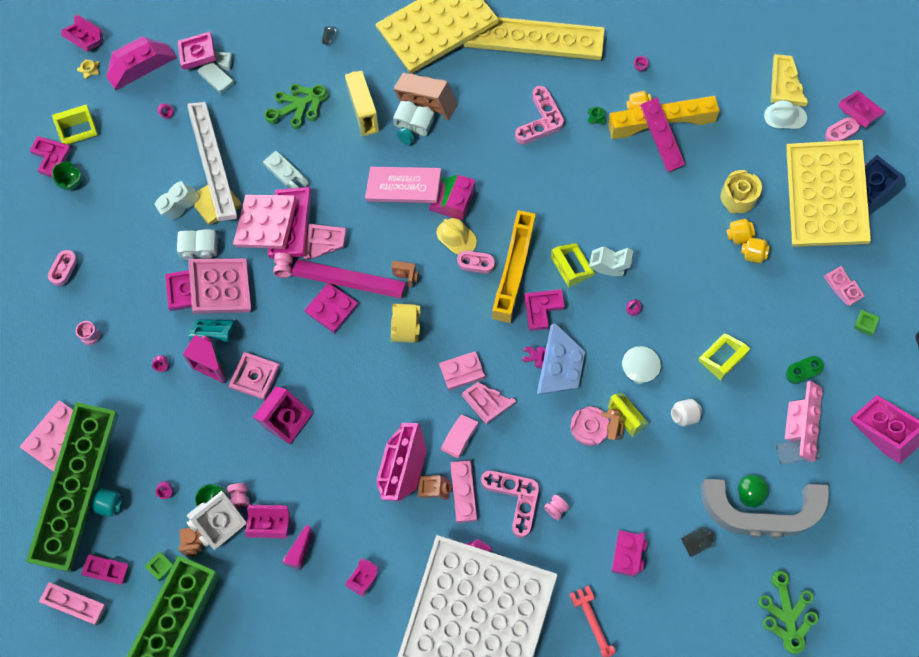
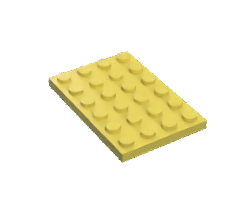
(434, 28)
(827, 193)

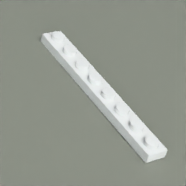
(212, 162)

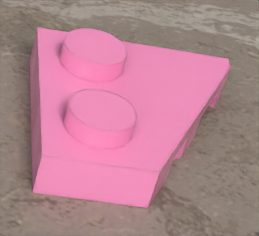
(323, 240)
(487, 402)

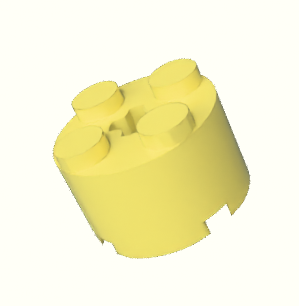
(740, 191)
(405, 323)

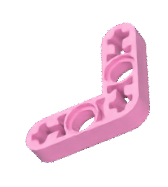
(545, 121)
(523, 497)

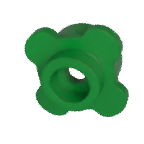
(596, 111)

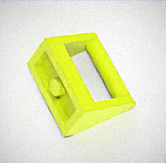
(71, 118)
(564, 268)
(721, 371)
(634, 420)

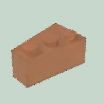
(427, 93)

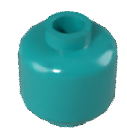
(106, 502)

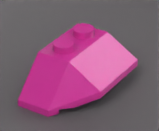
(137, 60)
(402, 463)

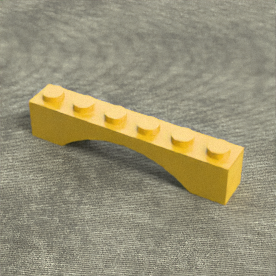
(694, 111)
(514, 267)

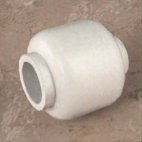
(686, 412)

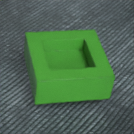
(866, 322)
(159, 566)

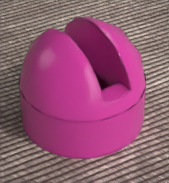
(641, 60)
(167, 107)
(636, 310)
(156, 364)
(165, 492)

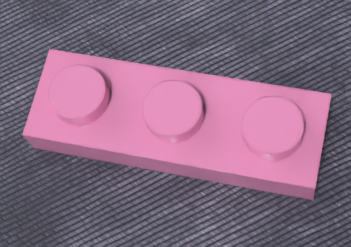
(463, 491)
(73, 603)

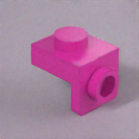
(362, 577)

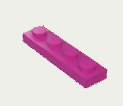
(662, 134)

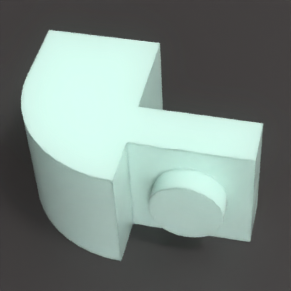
(610, 262)

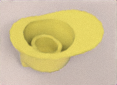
(456, 236)

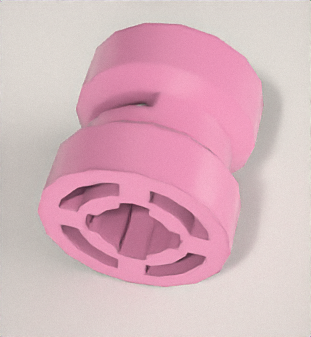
(283, 262)
(85, 329)
(238, 495)

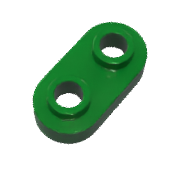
(805, 369)

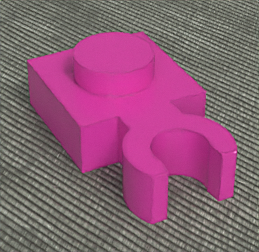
(536, 356)

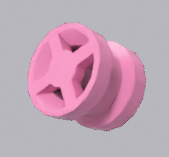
(556, 507)

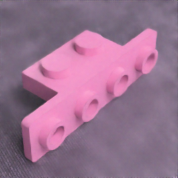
(804, 421)

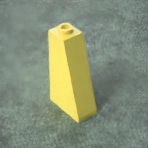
(362, 103)

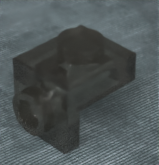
(699, 541)

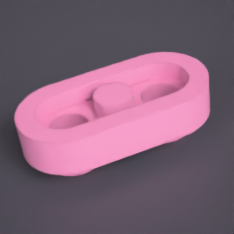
(840, 130)
(476, 260)
(61, 268)

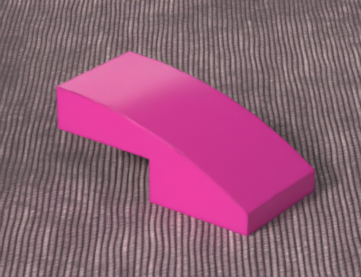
(104, 569)

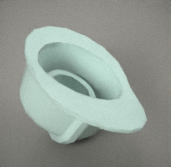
(785, 115)

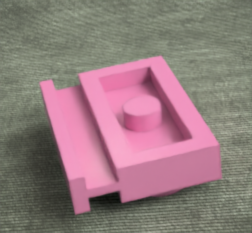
(462, 370)

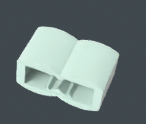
(414, 118)
(176, 200)
(197, 244)

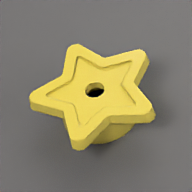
(88, 64)

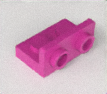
(628, 553)

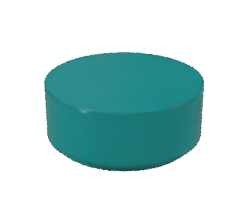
(405, 136)

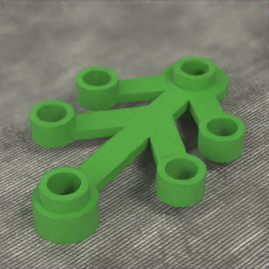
(297, 103)
(788, 615)

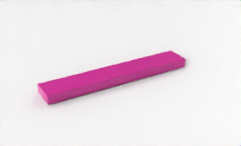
(349, 278)

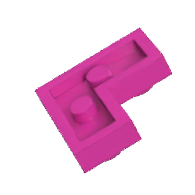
(51, 151)
(538, 304)

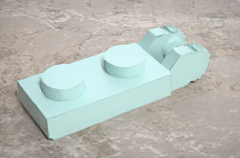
(284, 170)

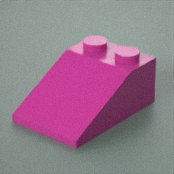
(888, 428)

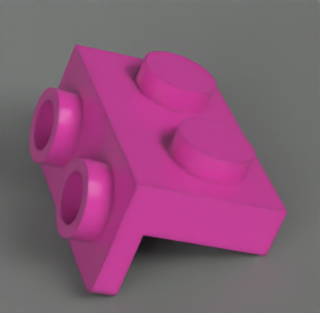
(83, 34)
(267, 521)

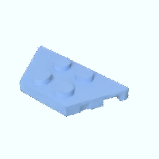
(561, 363)

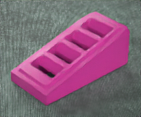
(298, 551)

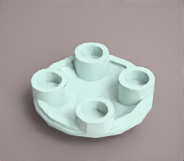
(641, 364)

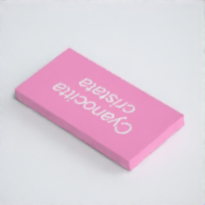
(403, 184)

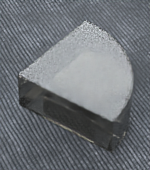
(328, 34)

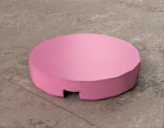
(589, 426)

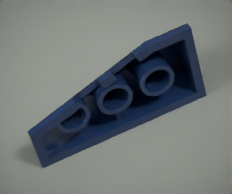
(881, 183)

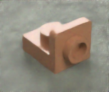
(404, 270)
(616, 425)
(434, 487)
(190, 542)

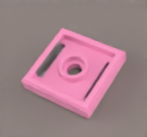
(254, 365)

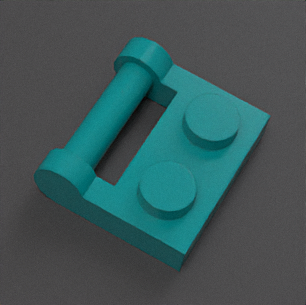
(212, 329)

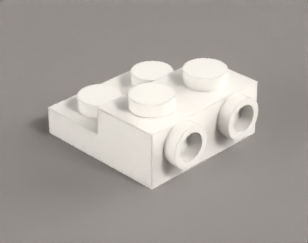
(215, 520)

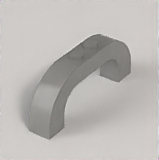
(717, 506)

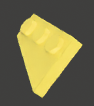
(786, 82)

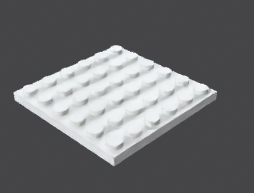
(476, 605)

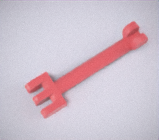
(606, 651)

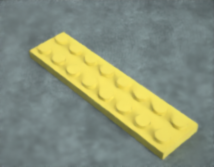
(541, 38)

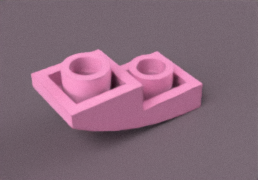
(841, 284)
(459, 435)

